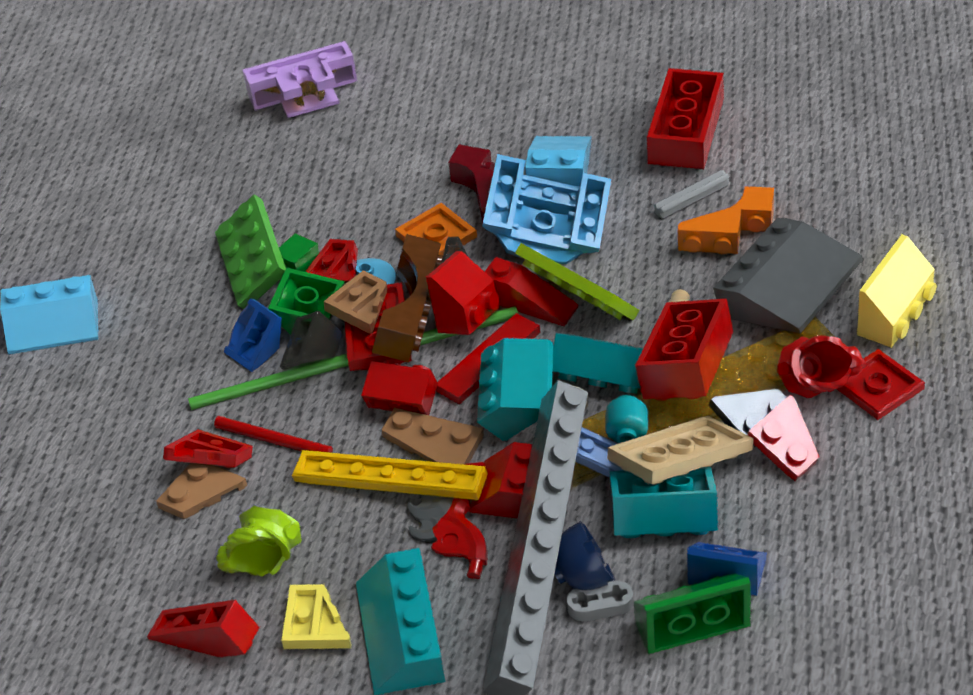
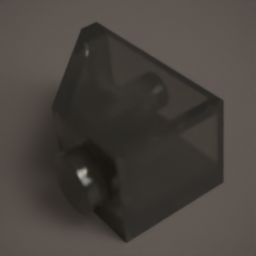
(311, 341)

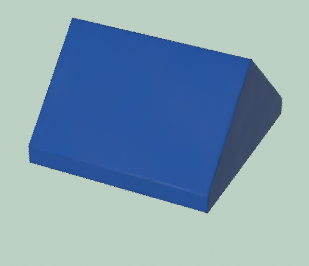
(712, 561)

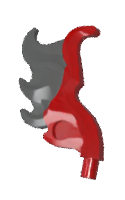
(453, 534)

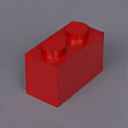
(399, 387)

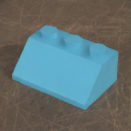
(49, 314)

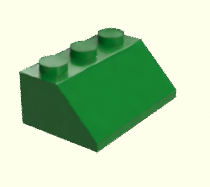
(694, 612)

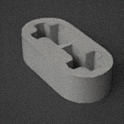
(600, 601)

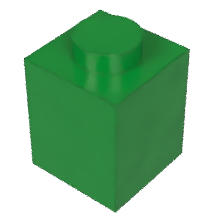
(298, 252)

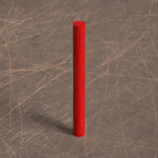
(269, 435)

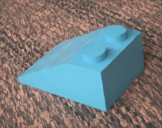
(559, 158)

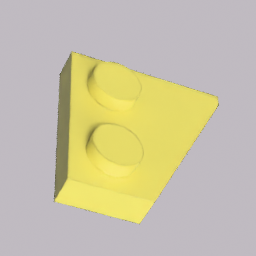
(312, 620)

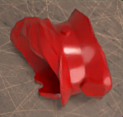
(818, 365)

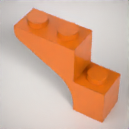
(722, 229)

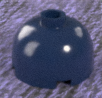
(581, 560)

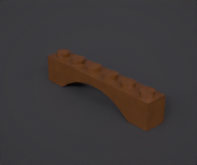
(404, 325)

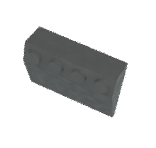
(786, 276)

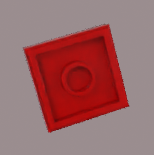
(881, 385)

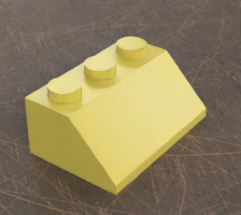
(895, 293)

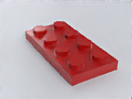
(361, 343)

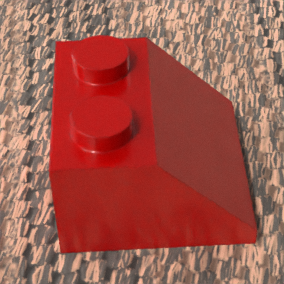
(461, 295)
(504, 482)

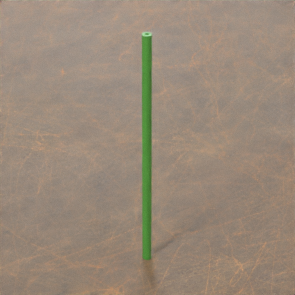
(317, 368)

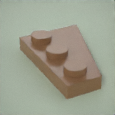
(432, 436)

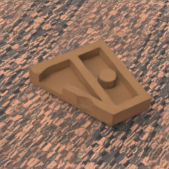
(358, 301)
(197, 488)

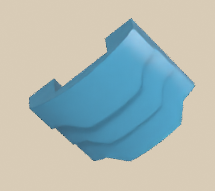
(544, 213)

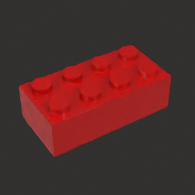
(685, 118)
(684, 349)

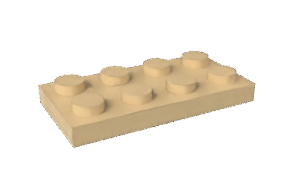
(679, 449)

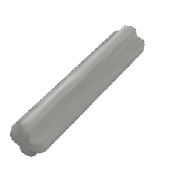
(691, 194)

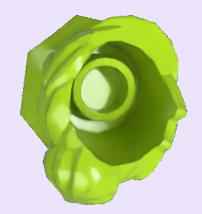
(260, 542)

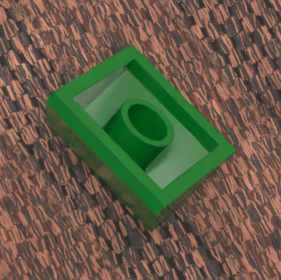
(300, 295)

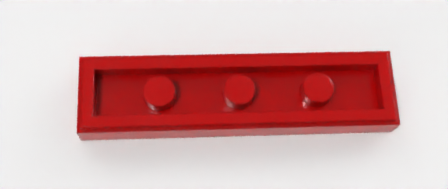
(465, 376)

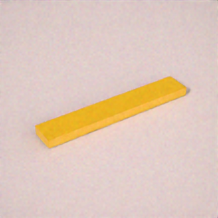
(390, 474)

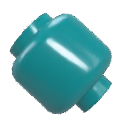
(626, 419)

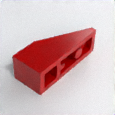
(529, 293)
(209, 628)

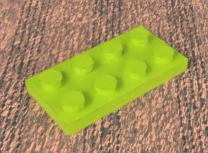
(576, 284)

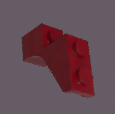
(473, 169)

